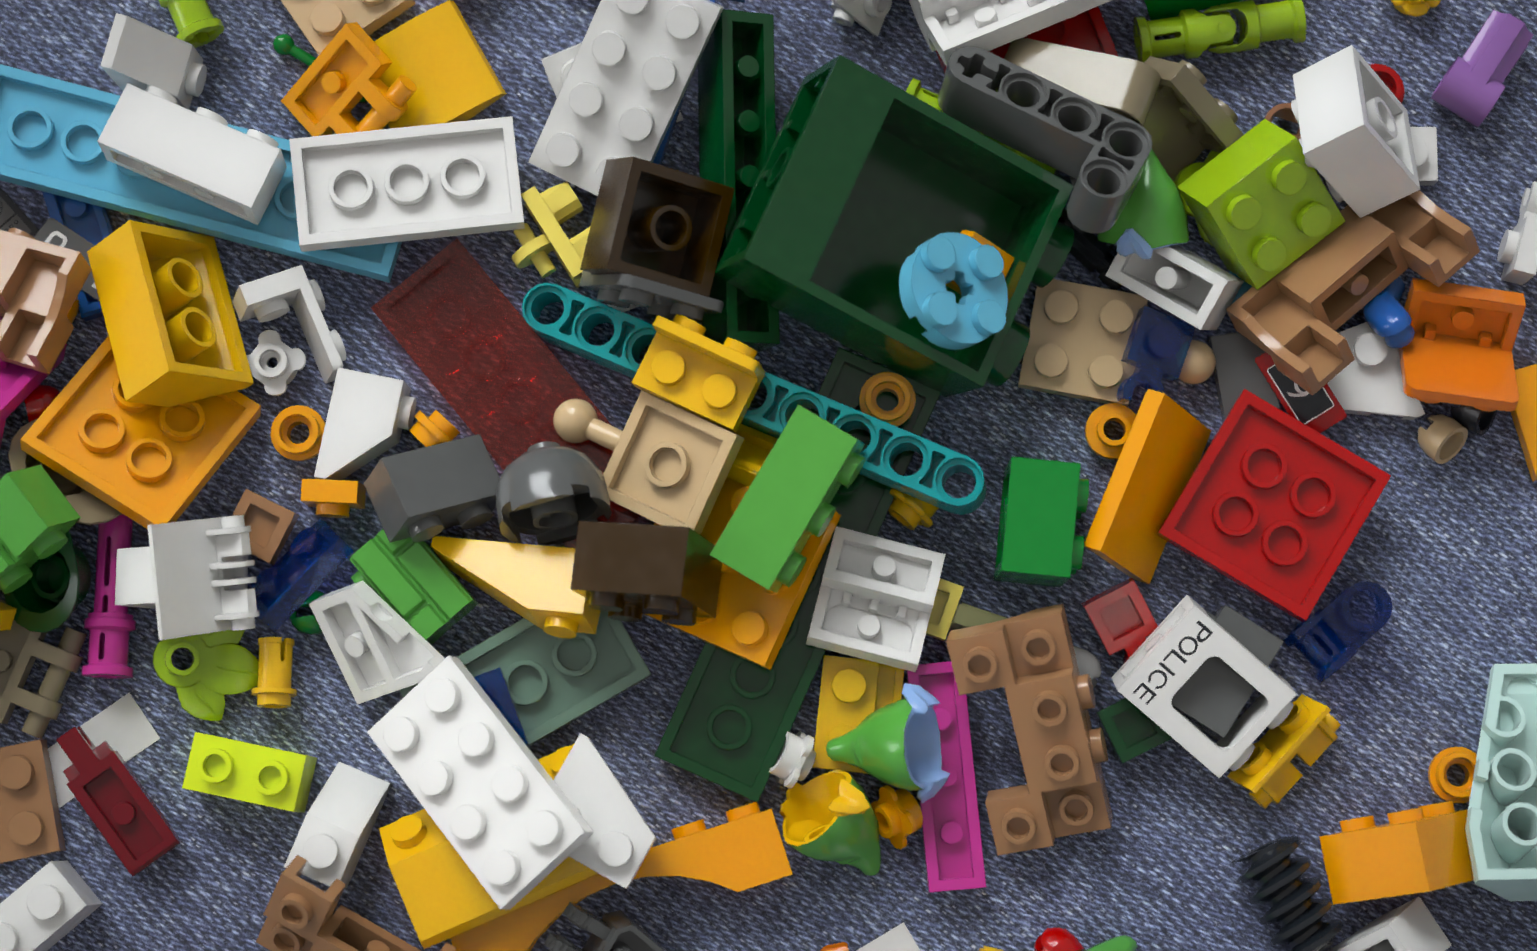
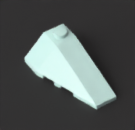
(1504, 786)

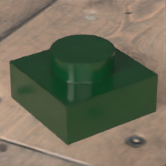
(1129, 730)

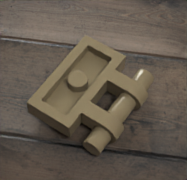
(17, 655)

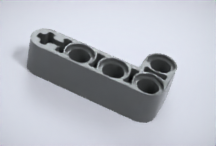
(1052, 127)

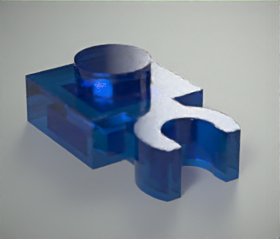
(1156, 350)

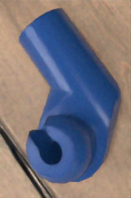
(1389, 317)

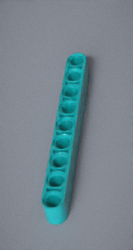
(886, 441)

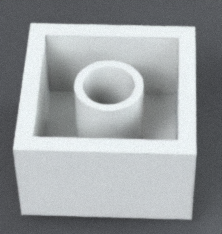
(1355, 132)

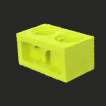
(249, 772)

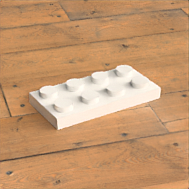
(623, 86)
(406, 184)
(480, 782)

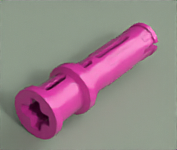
(109, 624)

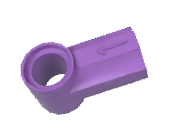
(1476, 79)

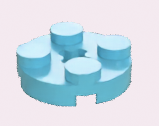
(982, 285)

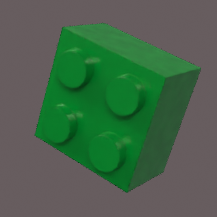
(1039, 522)

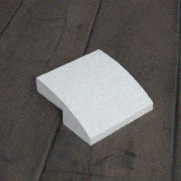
(875, 599)

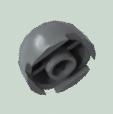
(549, 494)

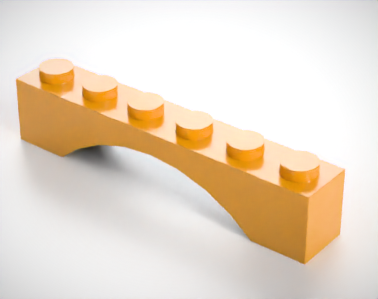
(731, 855)

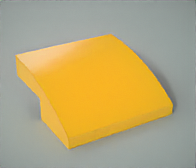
(444, 65)

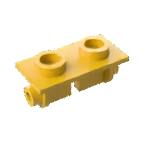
(1303, 733)

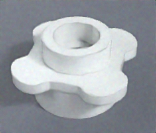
(289, 362)
(794, 759)

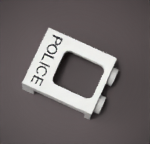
(1173, 656)

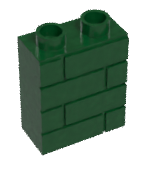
(856, 191)

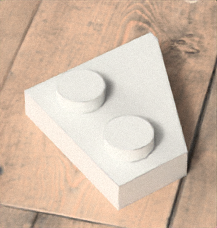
(1373, 379)
(372, 642)
(620, 832)

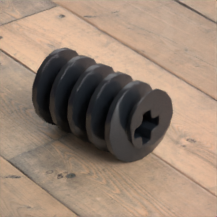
(1289, 896)

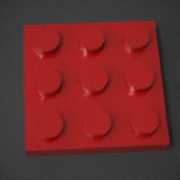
(1273, 505)

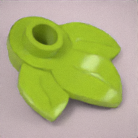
(216, 670)

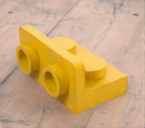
(699, 372)

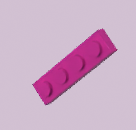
(952, 815)

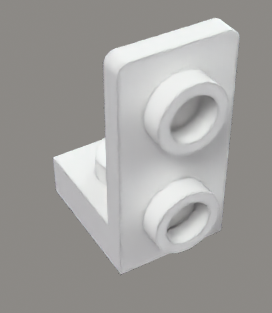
(270, 299)

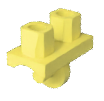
(549, 211)

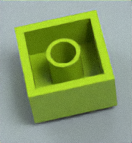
(1261, 203)

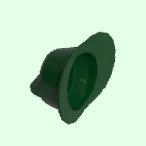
(53, 590)

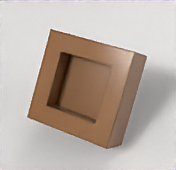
(269, 525)

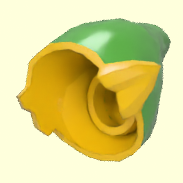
(832, 822)

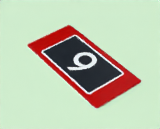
(1316, 410)

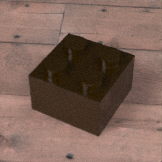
(657, 225)
(646, 571)

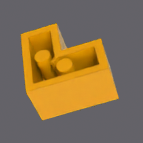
(1410, 855)

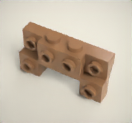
(35, 297)
(1306, 303)
(1051, 722)
(303, 920)

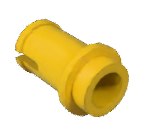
(275, 673)

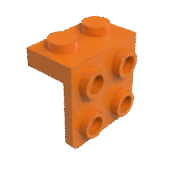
(1462, 345)

